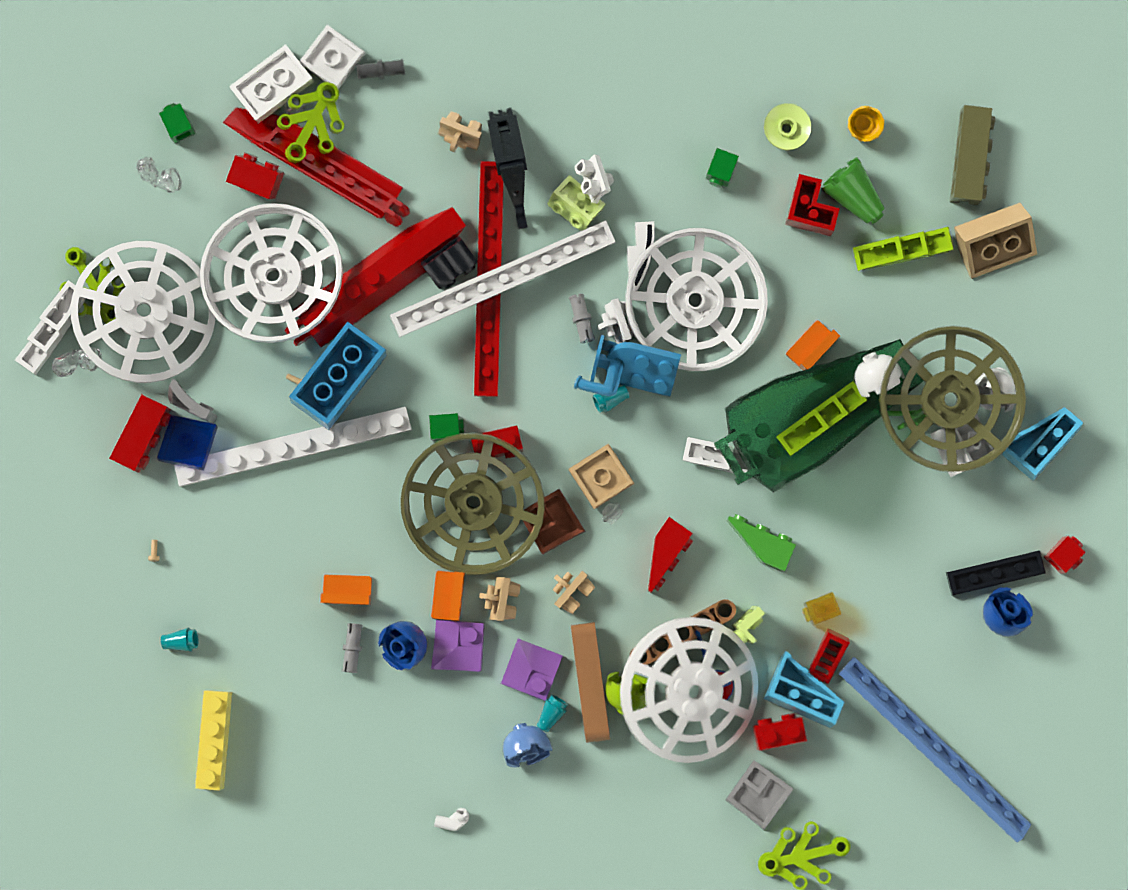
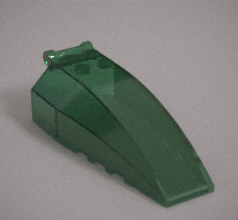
(775, 406)

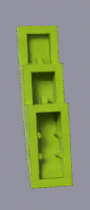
(903, 248)
(821, 418)

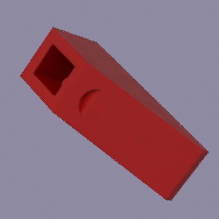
(667, 545)

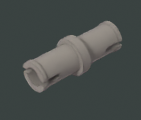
(581, 318)
(352, 648)

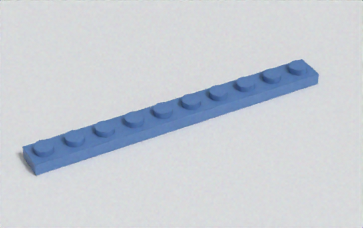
(935, 749)

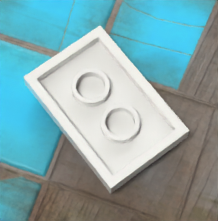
(271, 84)

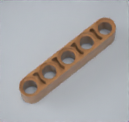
(711, 612)
(590, 682)

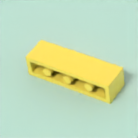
(213, 740)

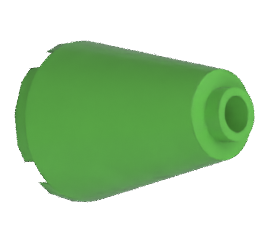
(855, 191)

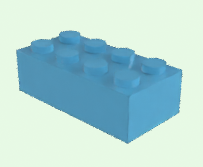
(338, 376)

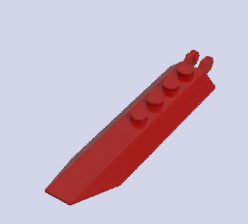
(333, 170)
(380, 275)

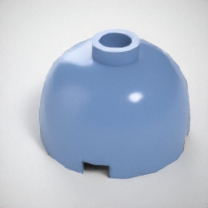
(526, 744)

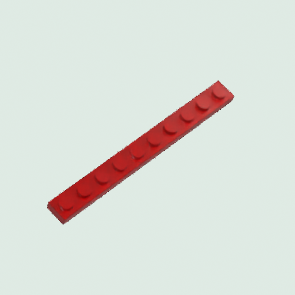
(489, 258)

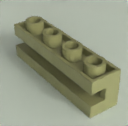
(971, 154)

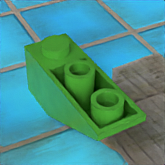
(766, 547)

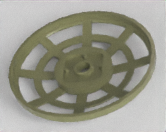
(967, 399)
(470, 517)

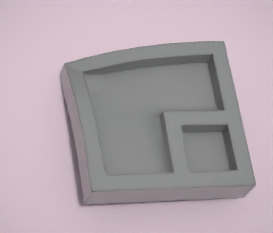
(181, 399)
(759, 794)

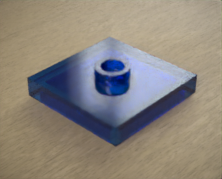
(187, 442)

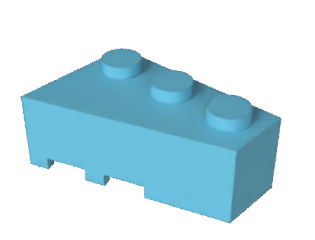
(1042, 442)
(802, 693)

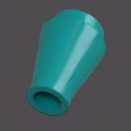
(606, 403)
(182, 640)
(552, 711)

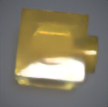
(821, 609)

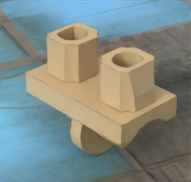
(458, 134)
(581, 583)
(497, 598)

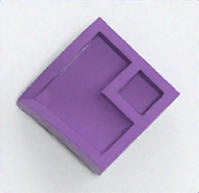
(458, 645)
(531, 669)

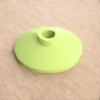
(788, 115)

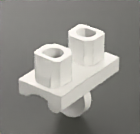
(596, 181)
(615, 321)

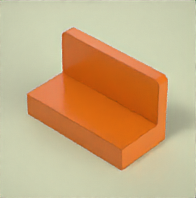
(812, 345)
(346, 590)
(448, 595)

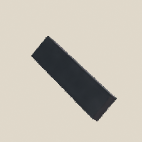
(995, 573)

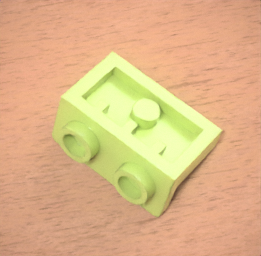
(574, 205)
(748, 620)

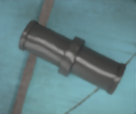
(380, 69)

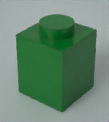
(176, 122)
(721, 168)
(445, 425)

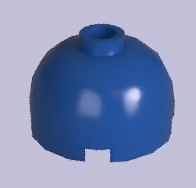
(1007, 613)
(403, 644)

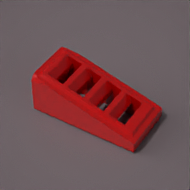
(830, 634)

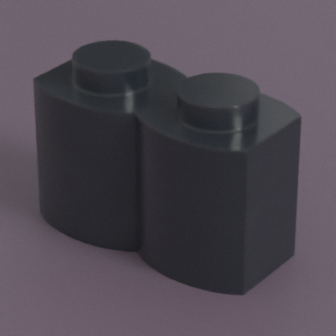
(449, 263)

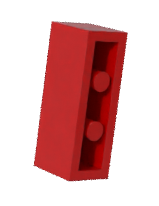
(141, 434)

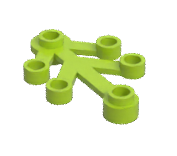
(314, 119)
(80, 264)
(800, 856)

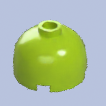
(638, 690)

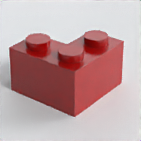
(806, 212)

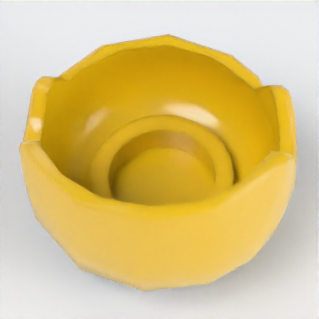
(866, 123)

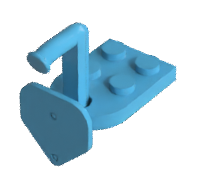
(632, 366)

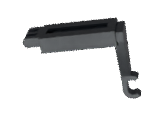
(509, 158)

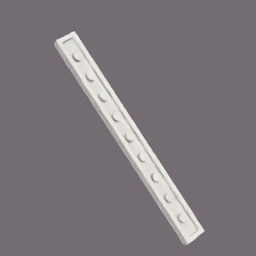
(502, 279)
(297, 446)

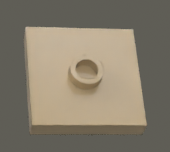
(601, 476)

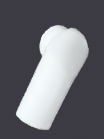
(453, 822)

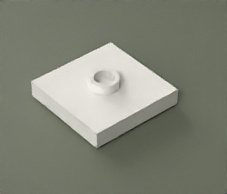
(332, 57)

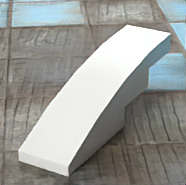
(49, 331)
(706, 454)

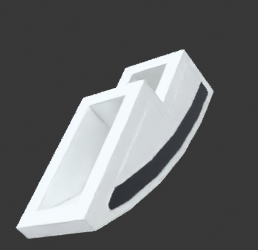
(644, 238)

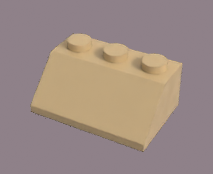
(996, 240)

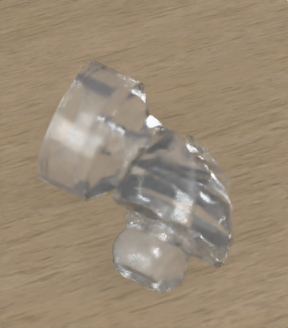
(168, 180)
(68, 362)

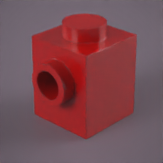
(1066, 554)

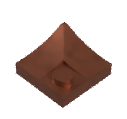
(558, 522)

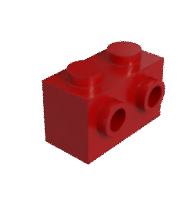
(255, 176)
(509, 434)
(779, 733)

